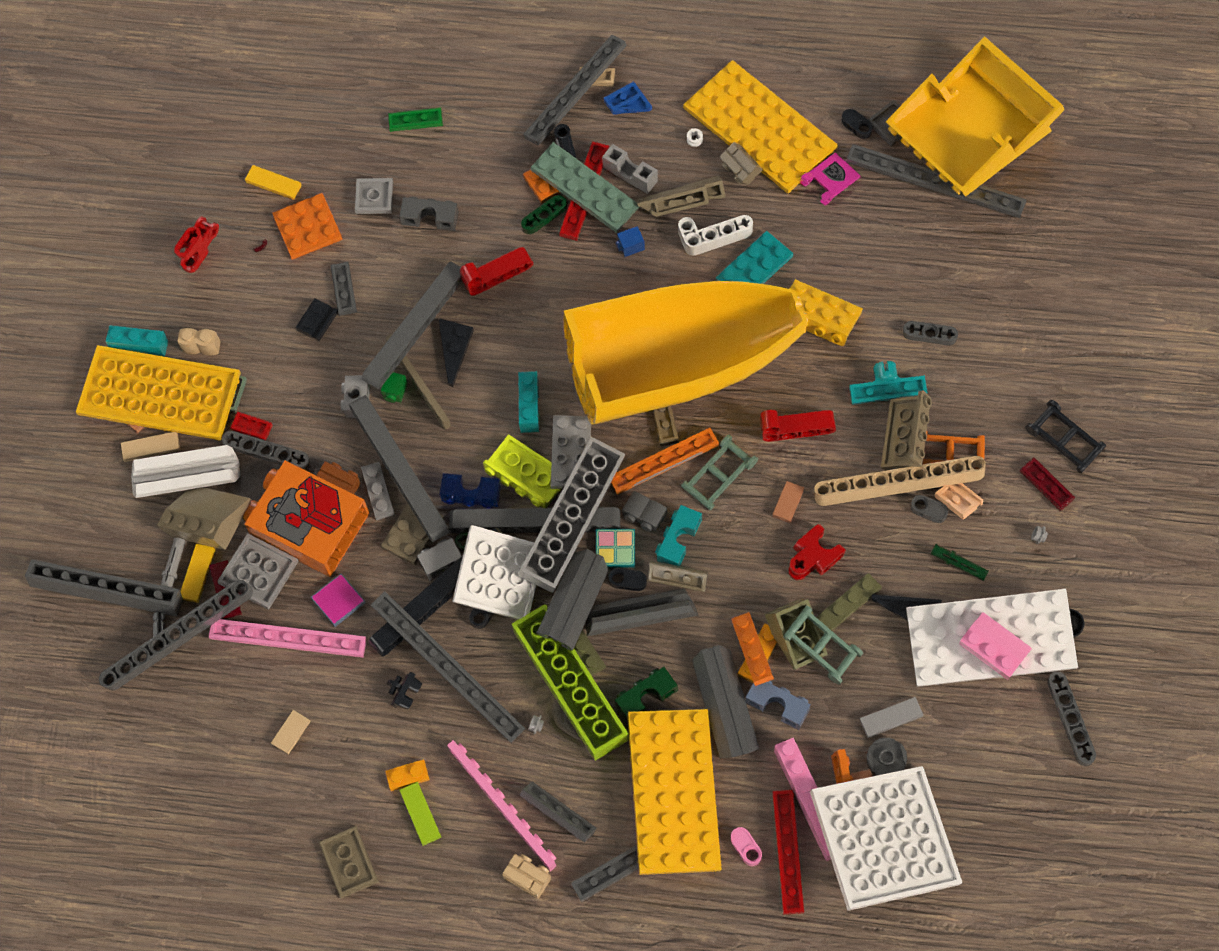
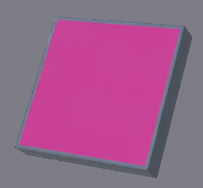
(338, 600)

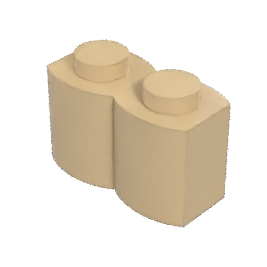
(200, 341)

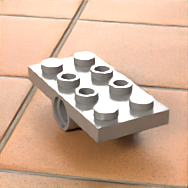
(568, 443)

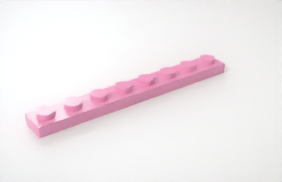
(288, 638)
(507, 811)

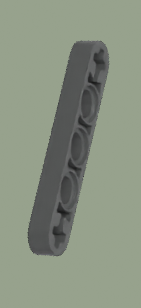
(258, 444)
(1071, 708)

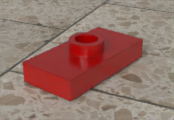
(251, 426)

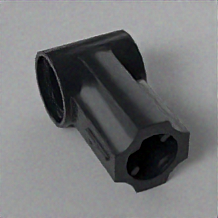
(566, 141)

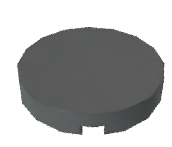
(886, 756)

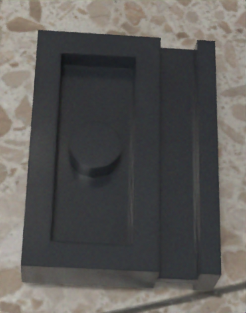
(316, 319)

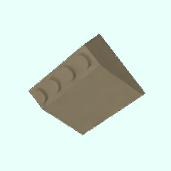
(204, 516)

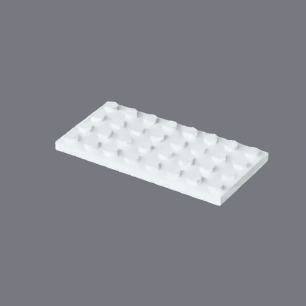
(1035, 618)

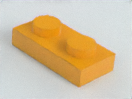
(407, 774)

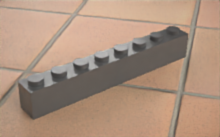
(104, 587)

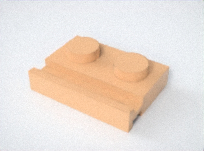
(959, 499)

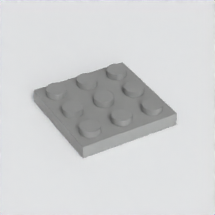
(261, 567)

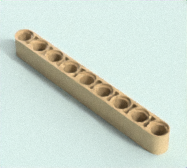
(908, 477)

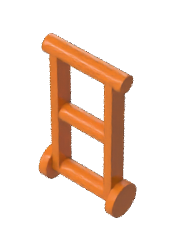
(950, 440)

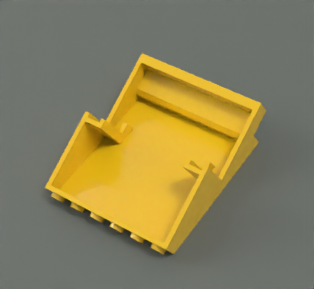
(975, 117)

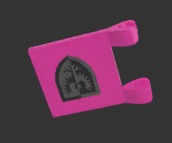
(832, 175)

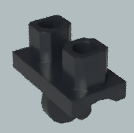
(408, 683)

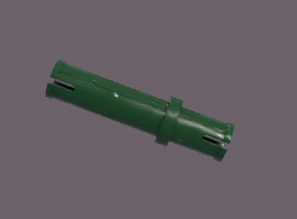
(938, 552)

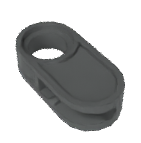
(934, 510)

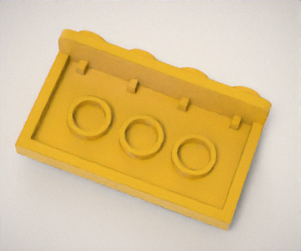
(827, 315)

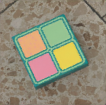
(616, 547)

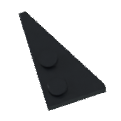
(455, 342)
(898, 604)

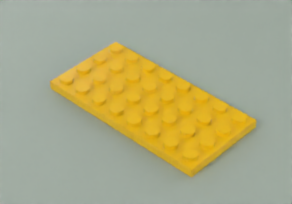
(768, 128)
(158, 392)
(673, 792)

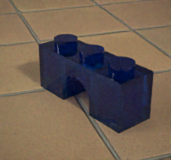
(485, 494)

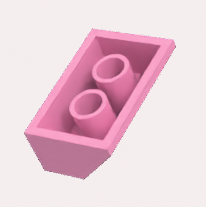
(995, 645)

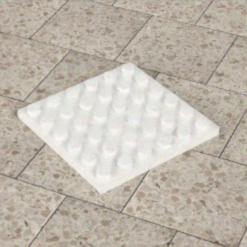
(885, 838)

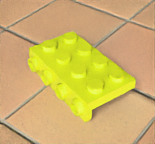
(522, 470)

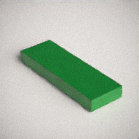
(415, 119)

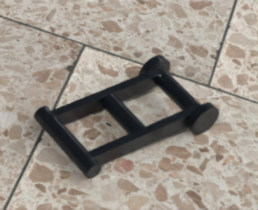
(1054, 408)

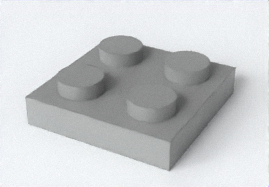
(374, 196)

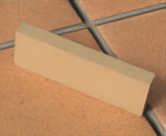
(150, 446)

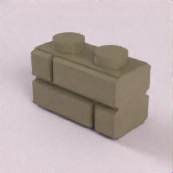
(740, 163)

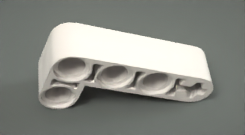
(740, 229)

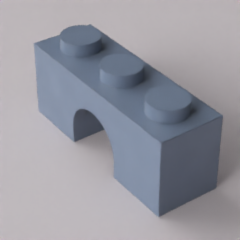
(795, 707)

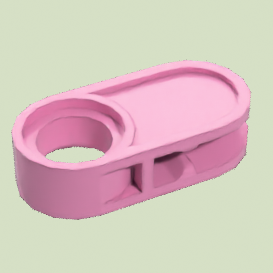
(744, 842)

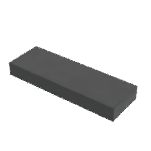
(343, 288)

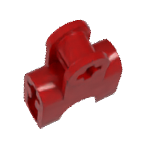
(196, 243)
(812, 555)

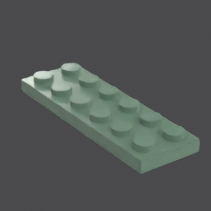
(584, 187)

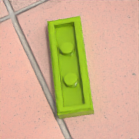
(420, 813)

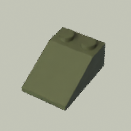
(781, 620)

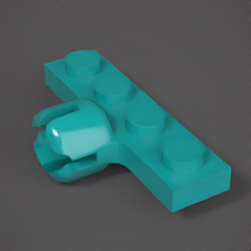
(886, 385)

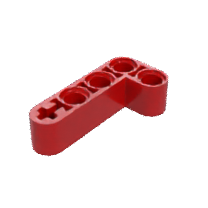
(495, 272)
(796, 425)

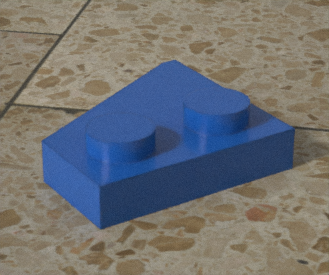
(627, 100)

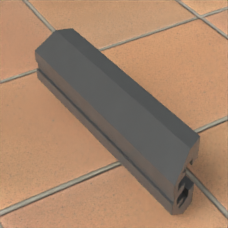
(574, 598)
(640, 611)
(725, 702)

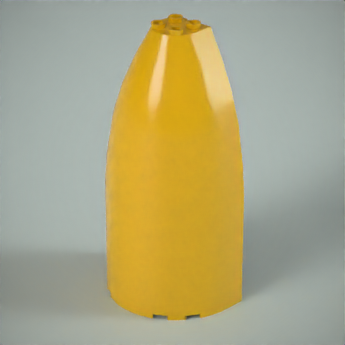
(676, 343)

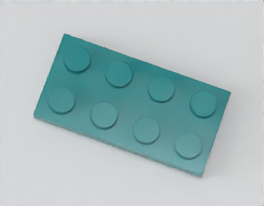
(758, 261)

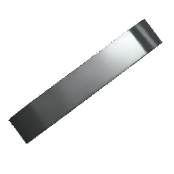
(935, 327)

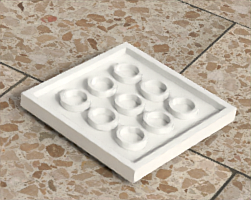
(490, 574)

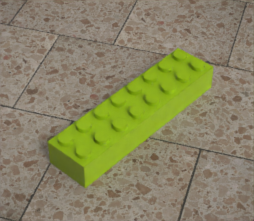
(572, 687)

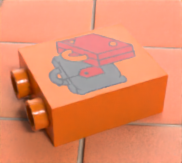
(306, 517)

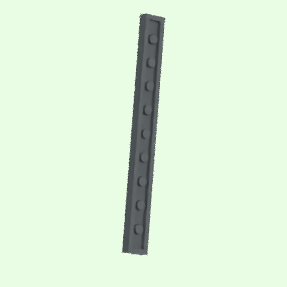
(929, 179)
(448, 667)

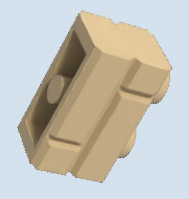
(526, 875)

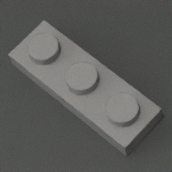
(377, 491)

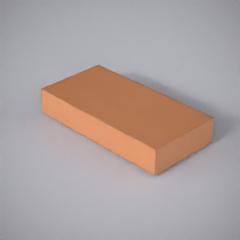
(788, 502)

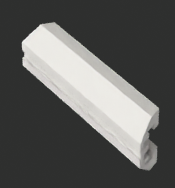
(184, 471)

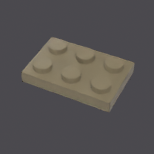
(406, 537)

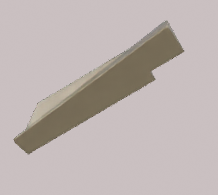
(683, 197)

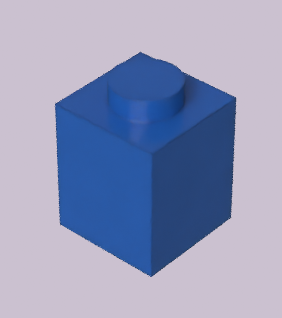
(630, 241)

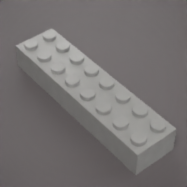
(571, 515)

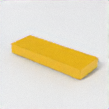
(273, 182)
(197, 573)

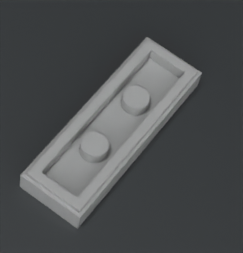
(891, 717)

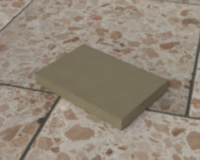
(348, 862)

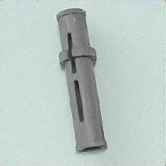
(169, 574)

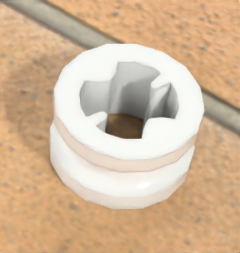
(694, 143)

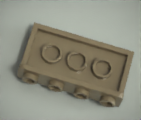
(906, 432)

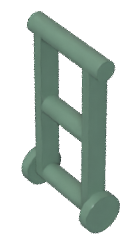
(725, 444)
(852, 650)

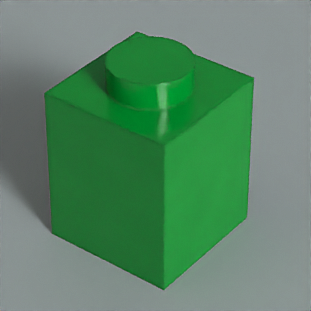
(394, 387)

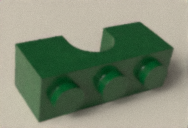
(658, 683)

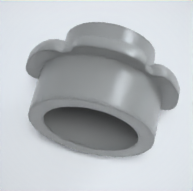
(1039, 534)
(536, 724)

